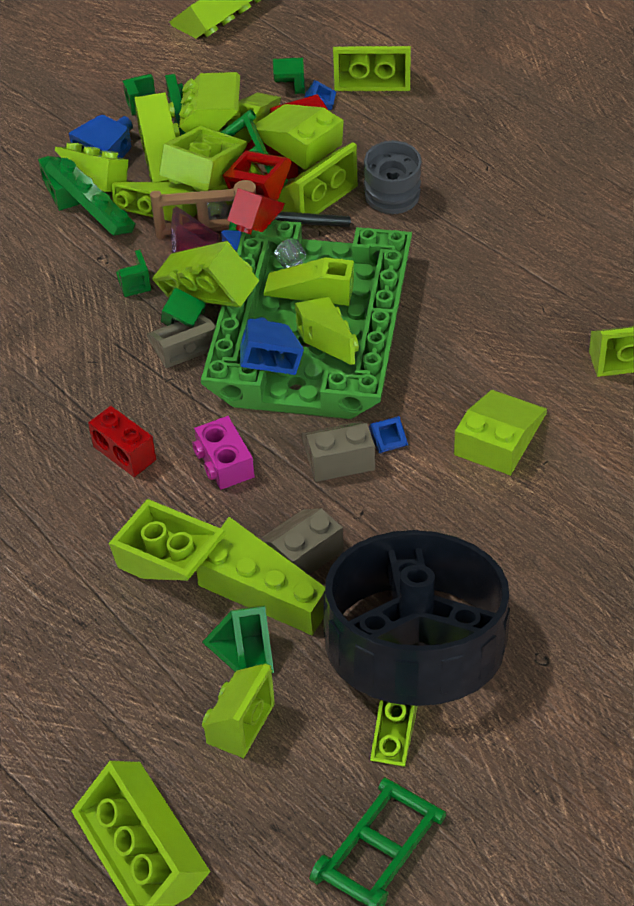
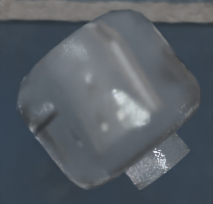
(218, 210)
(290, 253)

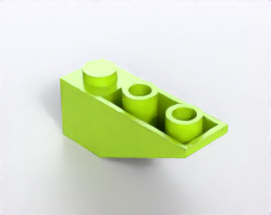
(260, 104)
(101, 167)
(135, 197)
(313, 281)
(324, 329)
(393, 733)

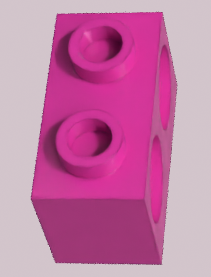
(223, 453)

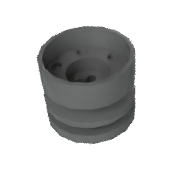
(392, 177)

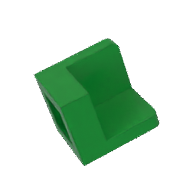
(290, 71)
(137, 87)
(136, 278)
(182, 308)

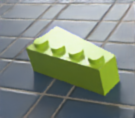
(156, 129)
(208, 273)
(258, 575)

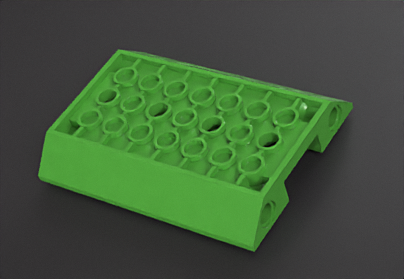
(328, 383)

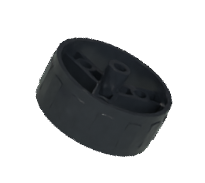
(418, 643)

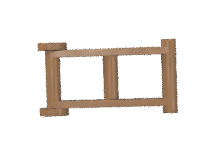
(201, 199)

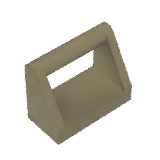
(180, 342)

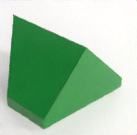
(242, 639)

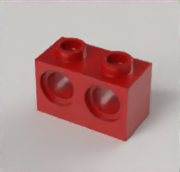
(122, 441)

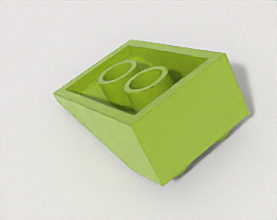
(302, 133)
(200, 158)
(497, 431)
(163, 543)

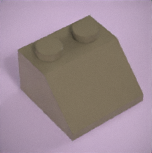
(339, 450)
(307, 539)

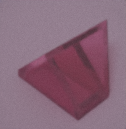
(189, 232)

